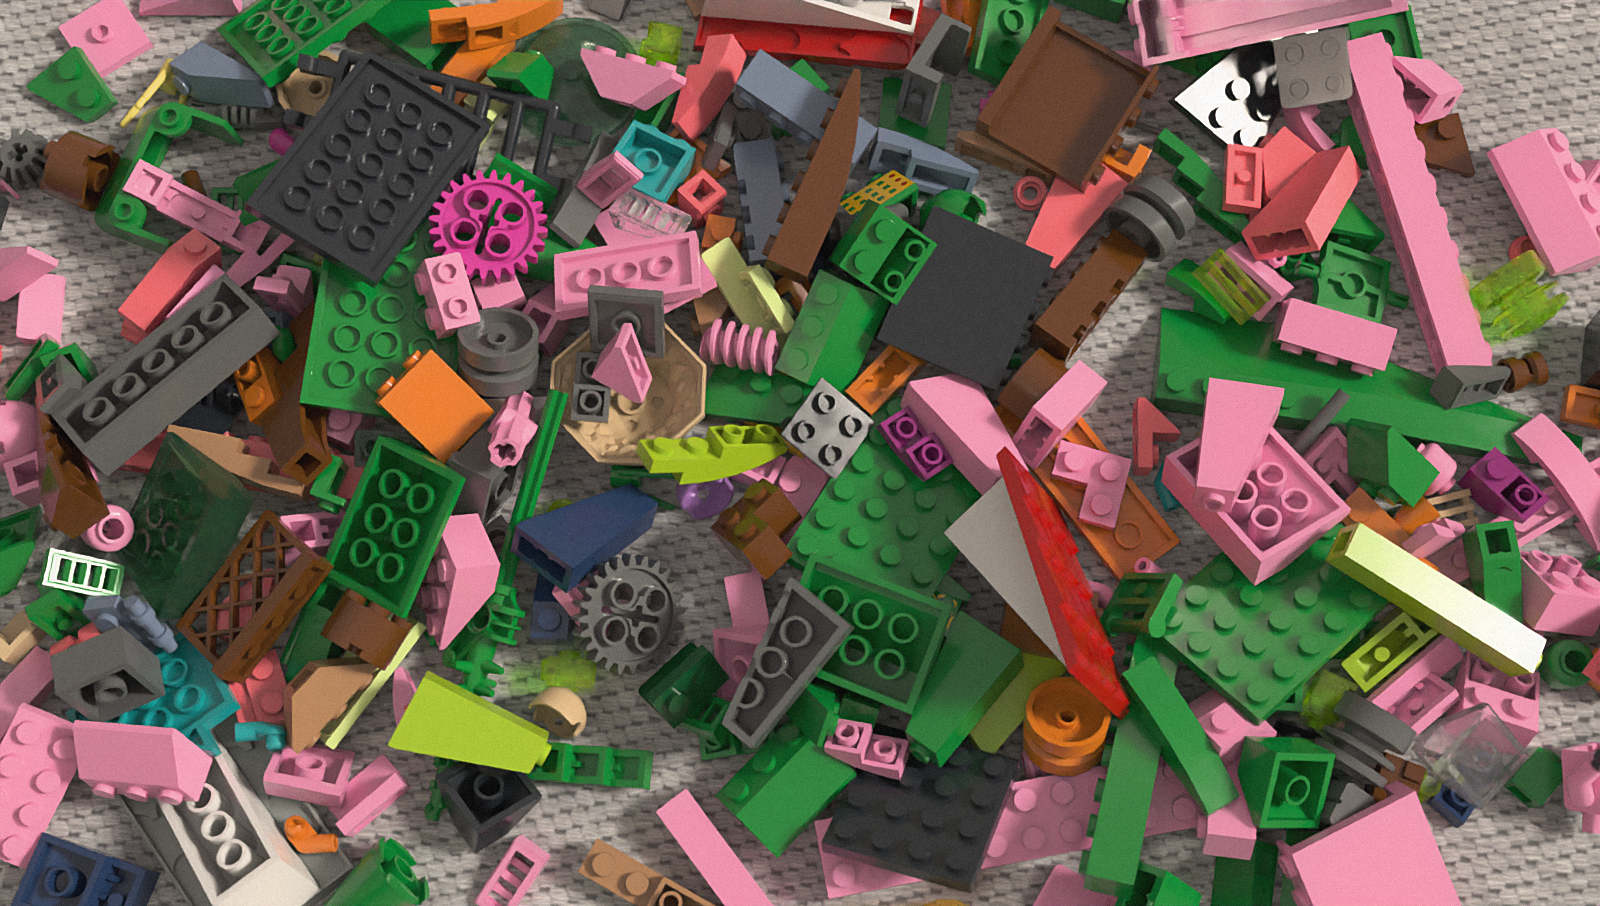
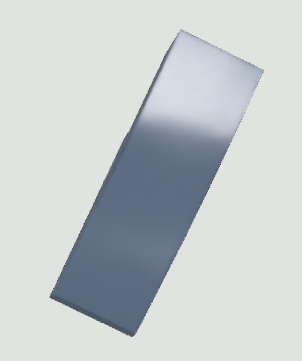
(920, 162)

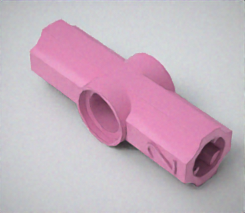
(512, 429)

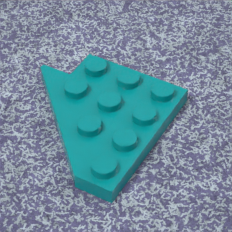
(192, 699)

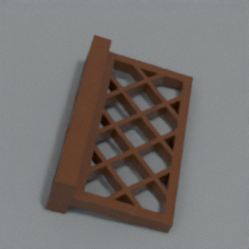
(269, 614)

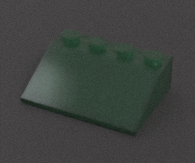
(182, 526)

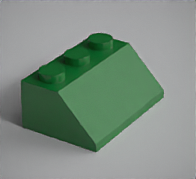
(833, 331)
(784, 787)

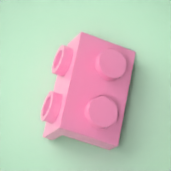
(446, 294)

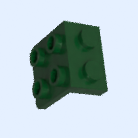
(683, 684)

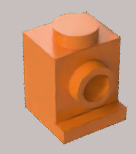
(719, 228)

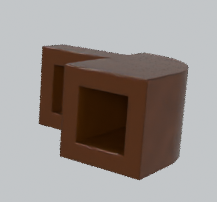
(1032, 382)

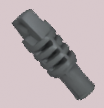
(245, 116)

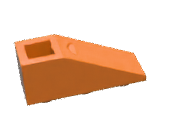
(258, 384)

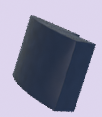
(82, 876)

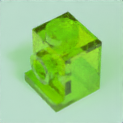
(662, 43)
(569, 671)
(1323, 697)

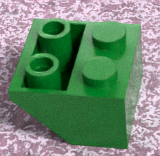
(882, 251)

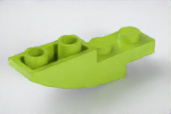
(719, 455)

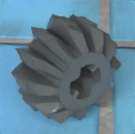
(22, 159)

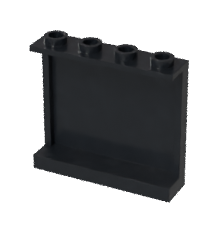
(968, 300)

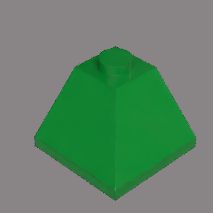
(17, 543)

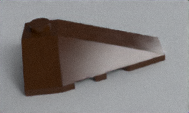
(65, 481)

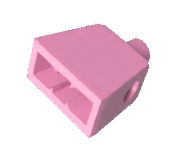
(1427, 88)

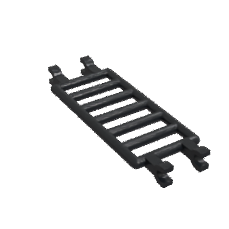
(485, 93)

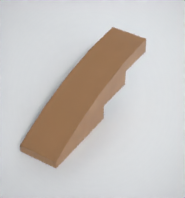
(253, 470)

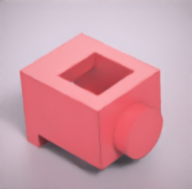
(706, 202)

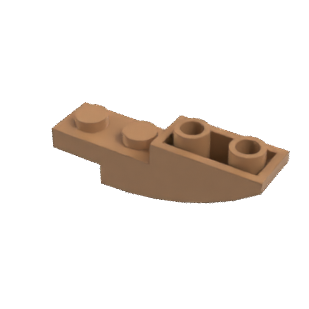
(634, 880)

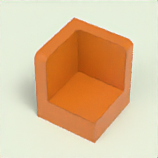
(1128, 164)

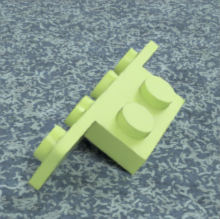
(749, 291)

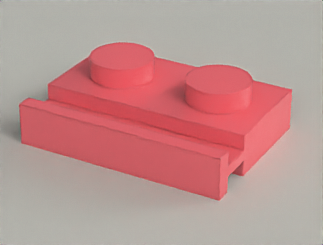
(262, 692)

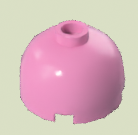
(16, 430)

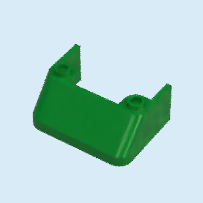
(157, 127)

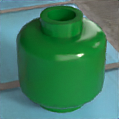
(1564, 664)

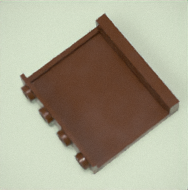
(1066, 102)

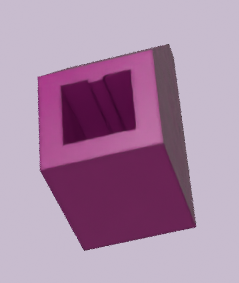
(1503, 488)

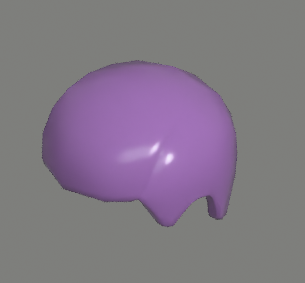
(719, 497)

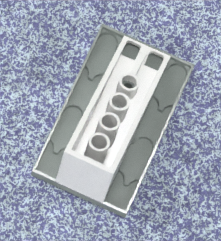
(234, 838)

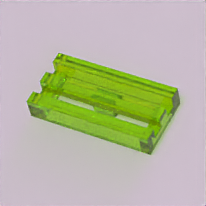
(1221, 296)

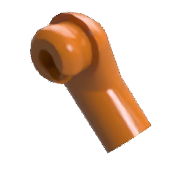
(306, 838)

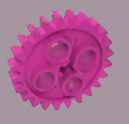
(520, 237)

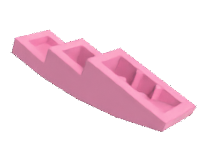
(242, 271)

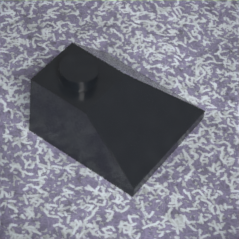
(485, 801)

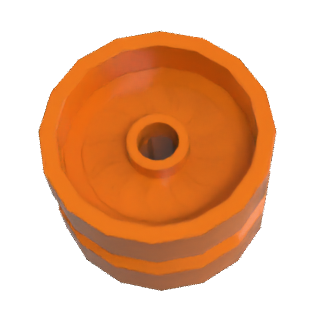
(1064, 727)

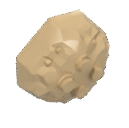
(669, 409)

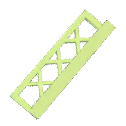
(338, 728)

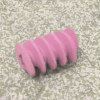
(740, 347)

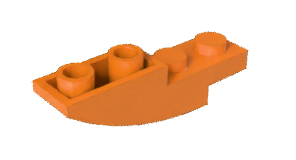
(491, 23)

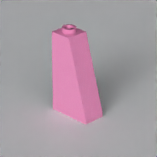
(963, 423)
(1231, 437)

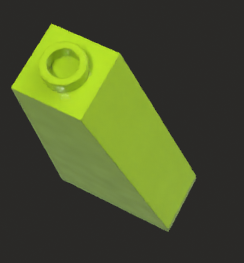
(1009, 708)
(464, 727)

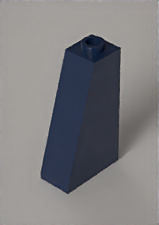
(578, 536)

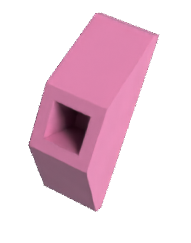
(630, 79)

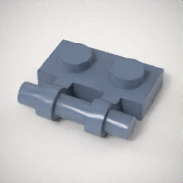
(134, 617)

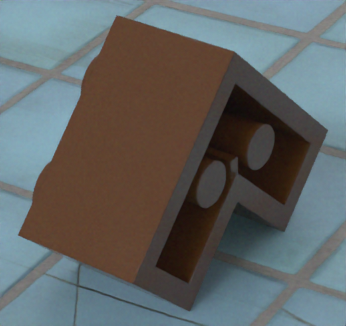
(755, 528)

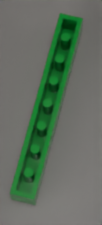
(1127, 788)

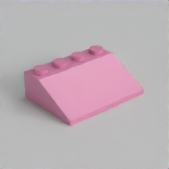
(1276, 513)

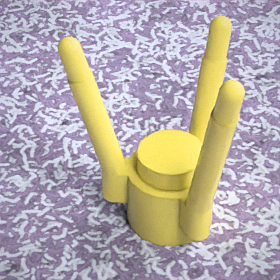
(162, 81)

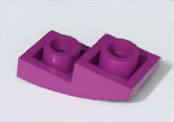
(913, 445)

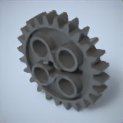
(621, 649)

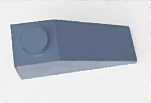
(218, 79)

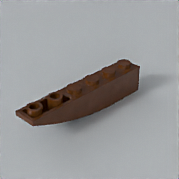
(818, 189)

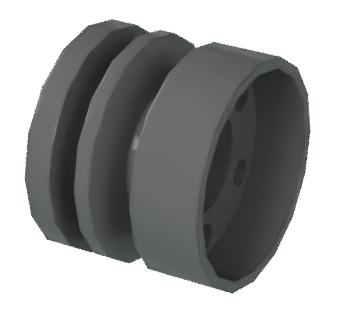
(1365, 738)

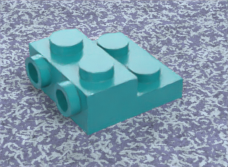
(659, 157)

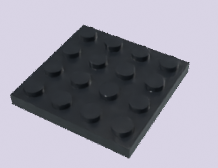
(929, 821)

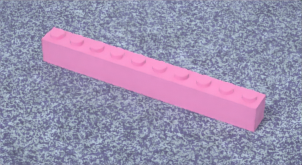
(1412, 208)

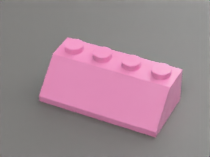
(1551, 199)

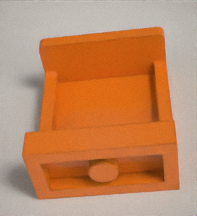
(433, 404)

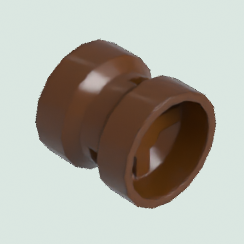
(1526, 371)

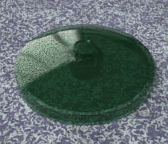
(572, 83)

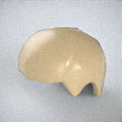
(562, 704)

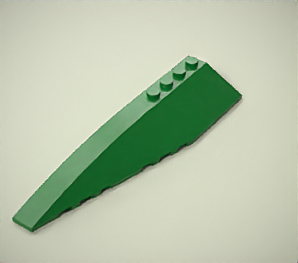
(1198, 349)

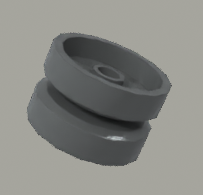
(1151, 215)
(499, 352)

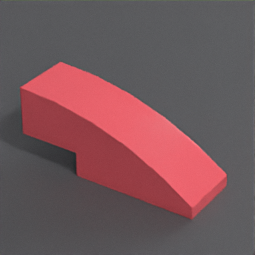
(708, 85)

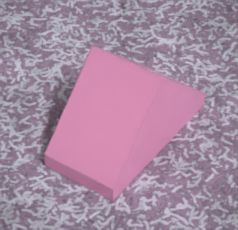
(624, 366)

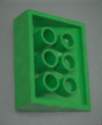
(394, 524)
(893, 634)

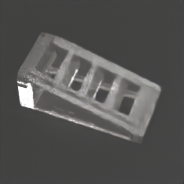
(630, 205)

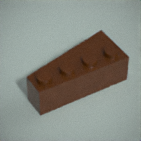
(1088, 295)

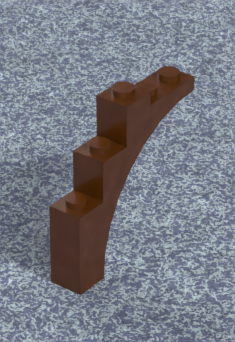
(292, 429)

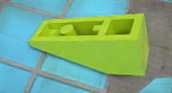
(1386, 647)

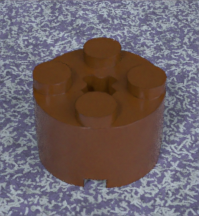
(78, 169)
(366, 629)

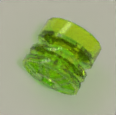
(1519, 296)

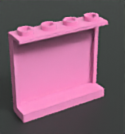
(1371, 859)

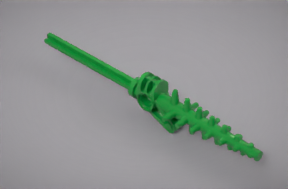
(497, 618)

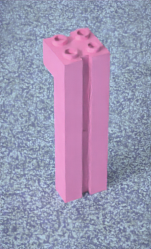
(1198, 27)

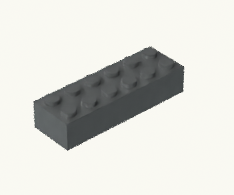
(165, 374)

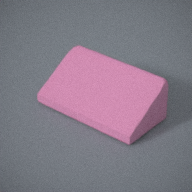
(41, 309)

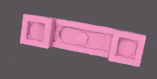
(193, 209)
(1567, 470)

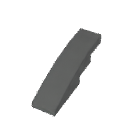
(576, 211)

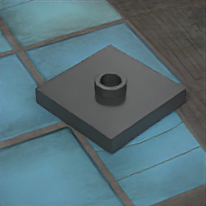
(614, 306)

